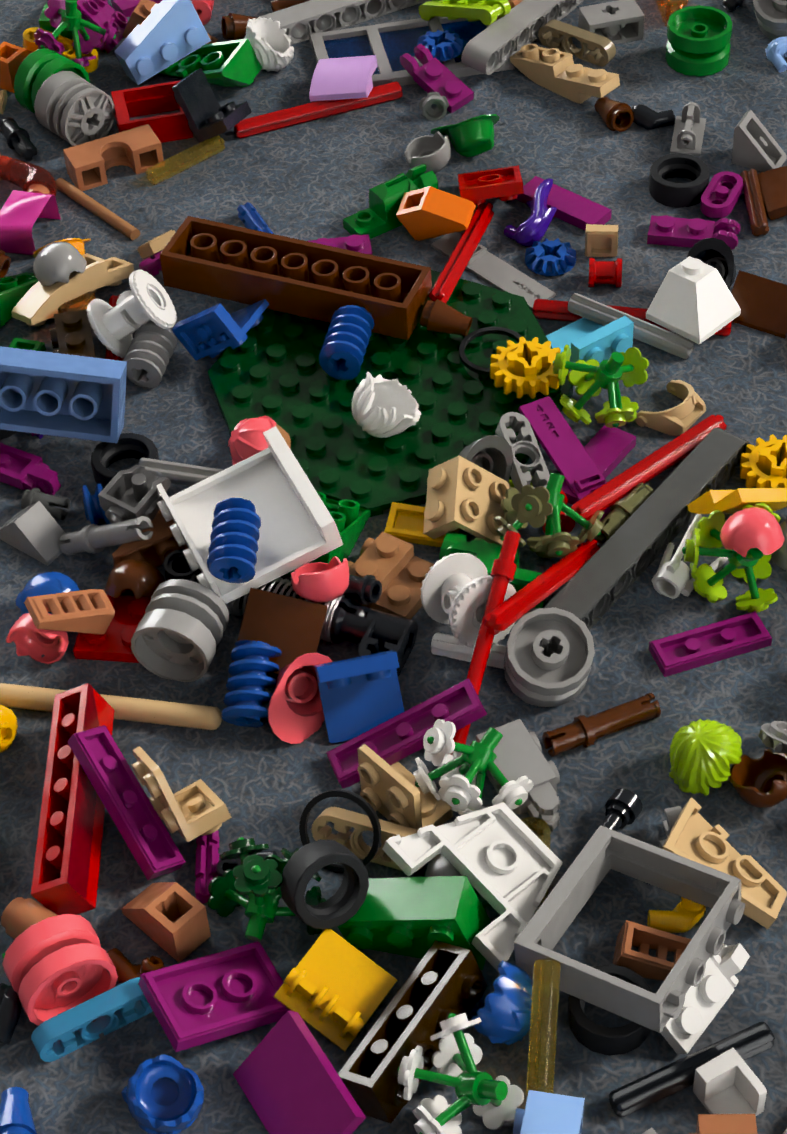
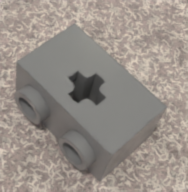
(616, 20)

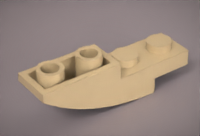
(559, 74)
(43, 301)

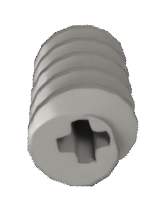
(149, 354)

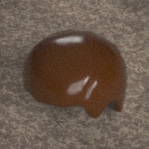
(133, 576)
(761, 780)

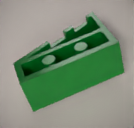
(413, 912)

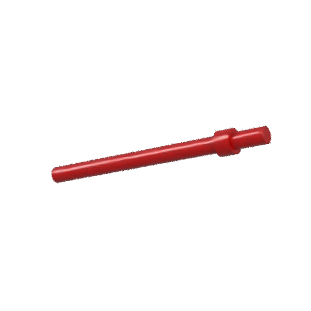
(503, 573)

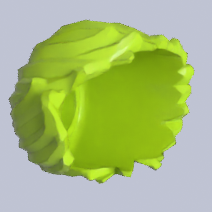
(703, 755)

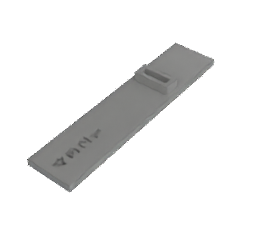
(496, 271)

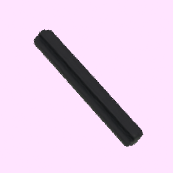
(682, 1072)

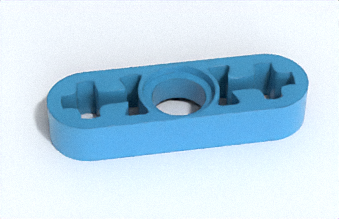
(75, 1026)

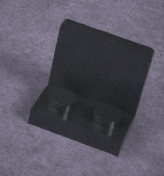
(202, 109)

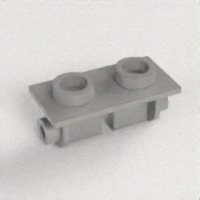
(688, 131)

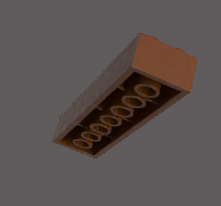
(294, 275)

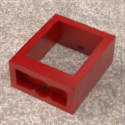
(148, 101)

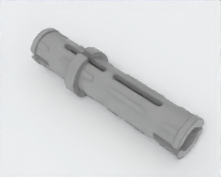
(96, 538)

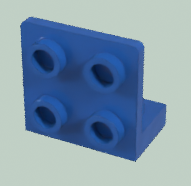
(216, 329)
(359, 694)

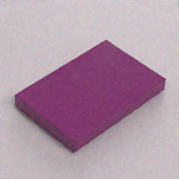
(214, 995)
(296, 1084)

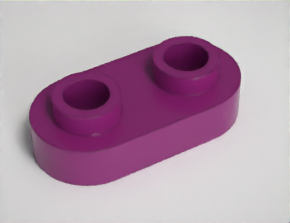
(721, 194)

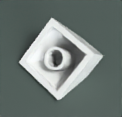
(693, 301)

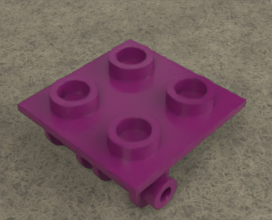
(100, 14)

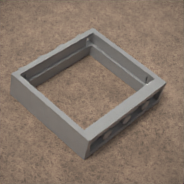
(654, 866)

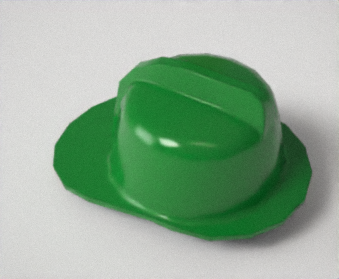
(472, 135)

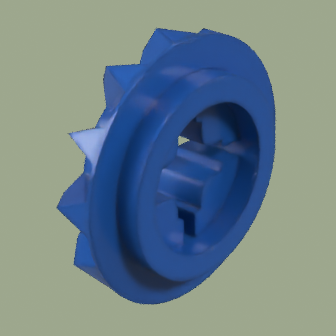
(448, 44)
(550, 265)

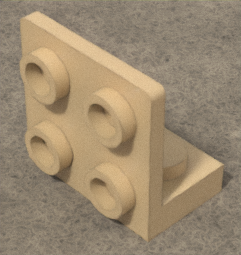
(395, 795)

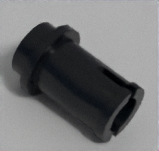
(364, 589)

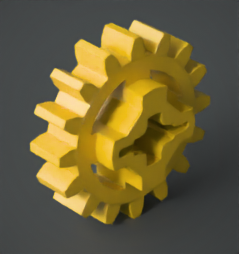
(524, 367)
(765, 463)

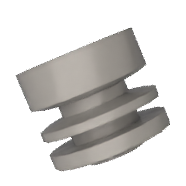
(74, 108)
(180, 630)

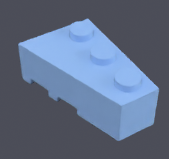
(161, 40)

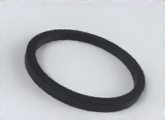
(483, 331)
(362, 803)

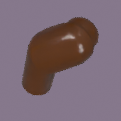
(127, 970)

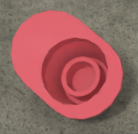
(296, 703)

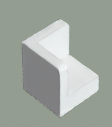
(729, 1086)

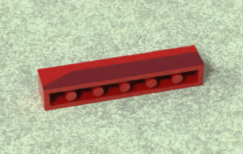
(70, 810)

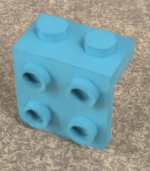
(592, 340)

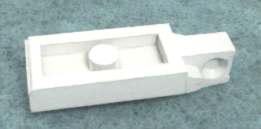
(706, 999)

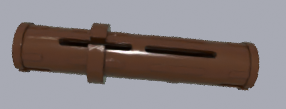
(588, 729)

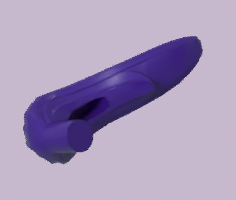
(539, 220)

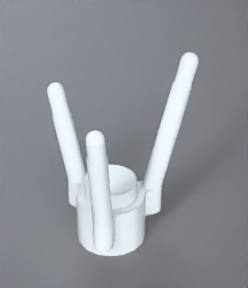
(673, 575)

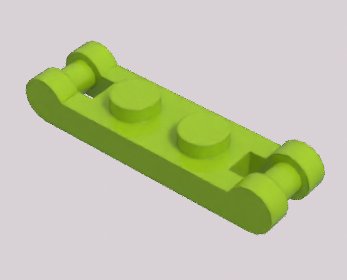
(473, 10)

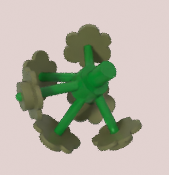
(533, 507)

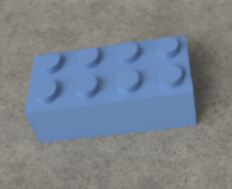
(62, 394)

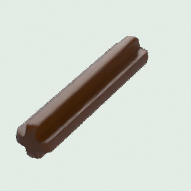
(754, 202)

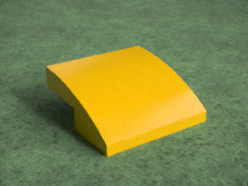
(733, 500)

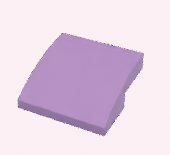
(343, 78)

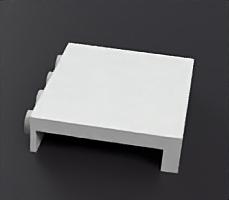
(291, 513)

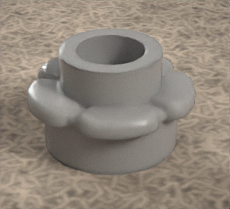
(434, 113)

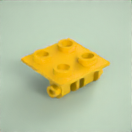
(335, 988)

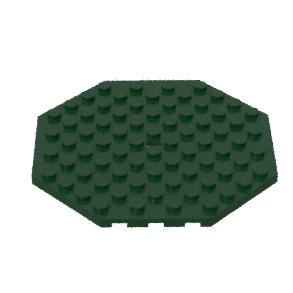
(282, 378)

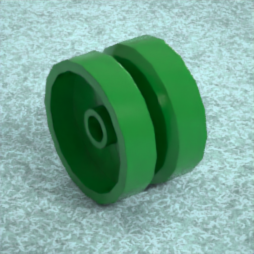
(698, 40)
(36, 69)

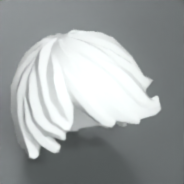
(269, 43)
(384, 406)

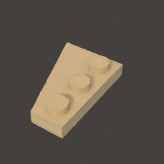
(700, 842)

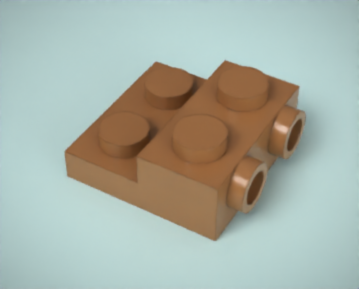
(397, 569)

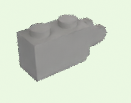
(521, 755)

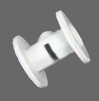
(134, 308)
(457, 595)

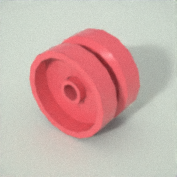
(58, 966)

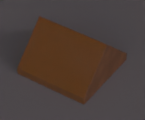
(761, 303)

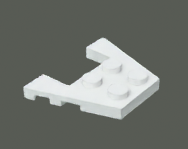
(500, 861)

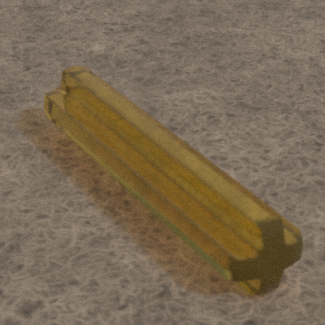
(184, 160)
(543, 1025)

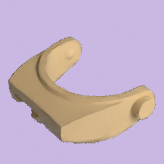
(676, 419)

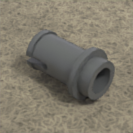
(48, 501)

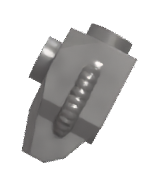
(132, 494)

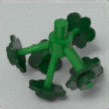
(261, 882)

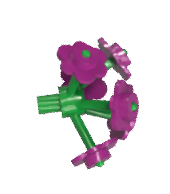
(85, 35)

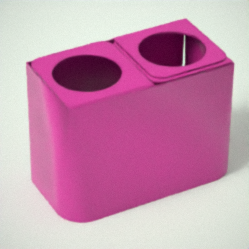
(19, 216)

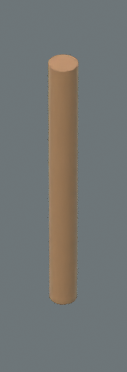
(97, 209)

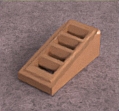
(72, 611)
(647, 938)

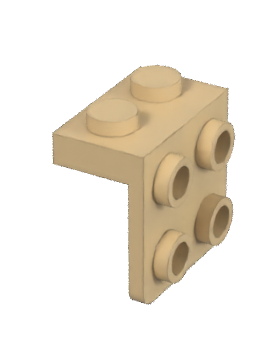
(463, 498)
(189, 811)

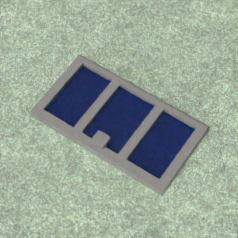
(393, 40)

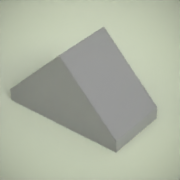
(755, 146)
(34, 533)

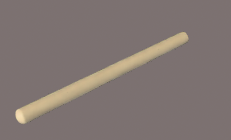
(124, 707)

